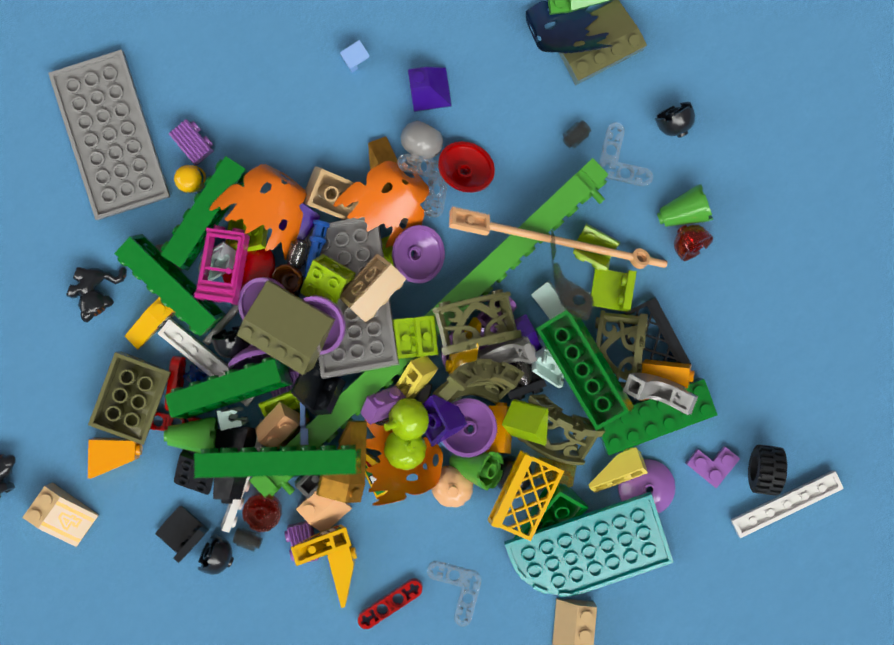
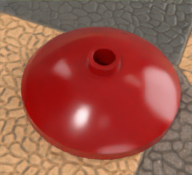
(469, 160)
(257, 264)

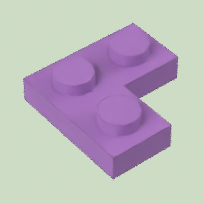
(713, 470)

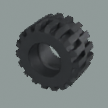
(767, 470)

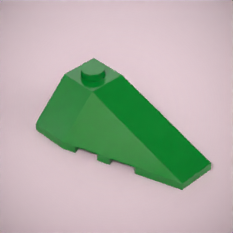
(562, 507)

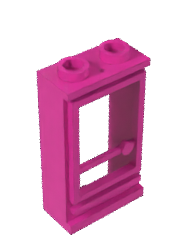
(221, 291)

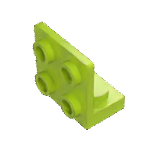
(594, 236)
(326, 279)
(613, 289)

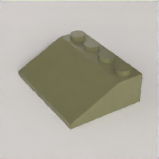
(622, 35)
(286, 327)
(129, 397)

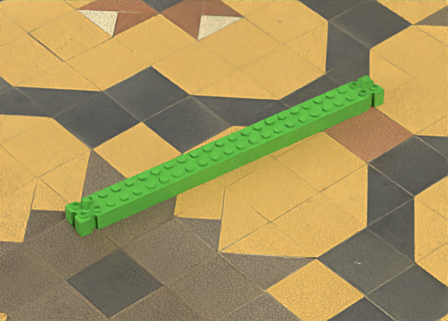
(477, 283)

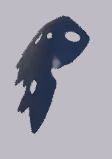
(568, 30)

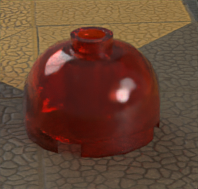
(691, 240)
(262, 512)

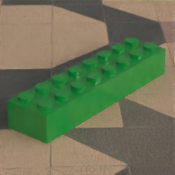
(277, 463)

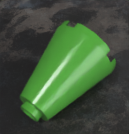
(686, 209)
(192, 435)
(481, 469)

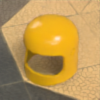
(189, 178)

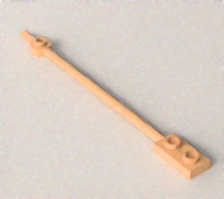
(480, 224)

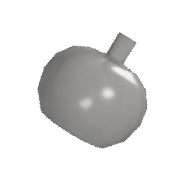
(421, 140)

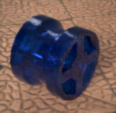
(194, 374)

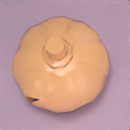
(452, 488)

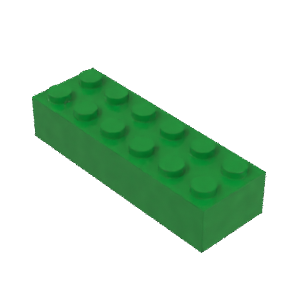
(190, 235)
(169, 284)
(585, 369)
(228, 389)
(654, 419)

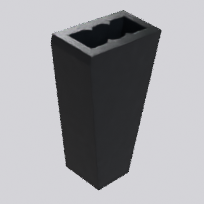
(231, 488)

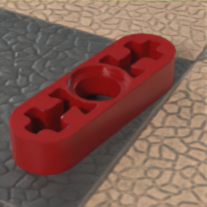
(176, 379)

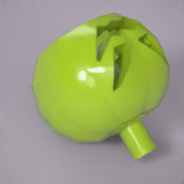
(408, 419)
(404, 454)

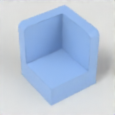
(354, 55)

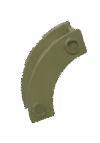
(505, 330)
(637, 332)
(482, 379)
(580, 426)

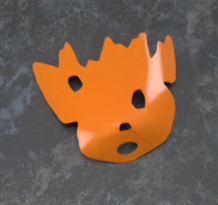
(387, 207)
(266, 208)
(394, 479)

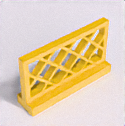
(510, 490)

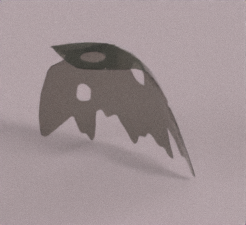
(568, 291)

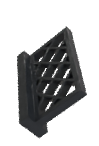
(666, 330)

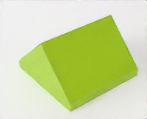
(527, 421)

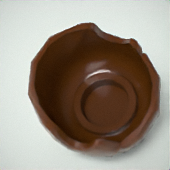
(288, 277)

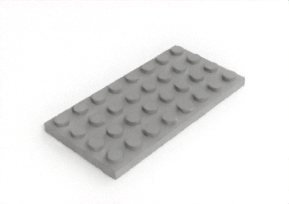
(109, 135)
(368, 343)

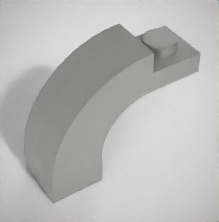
(510, 351)
(657, 388)

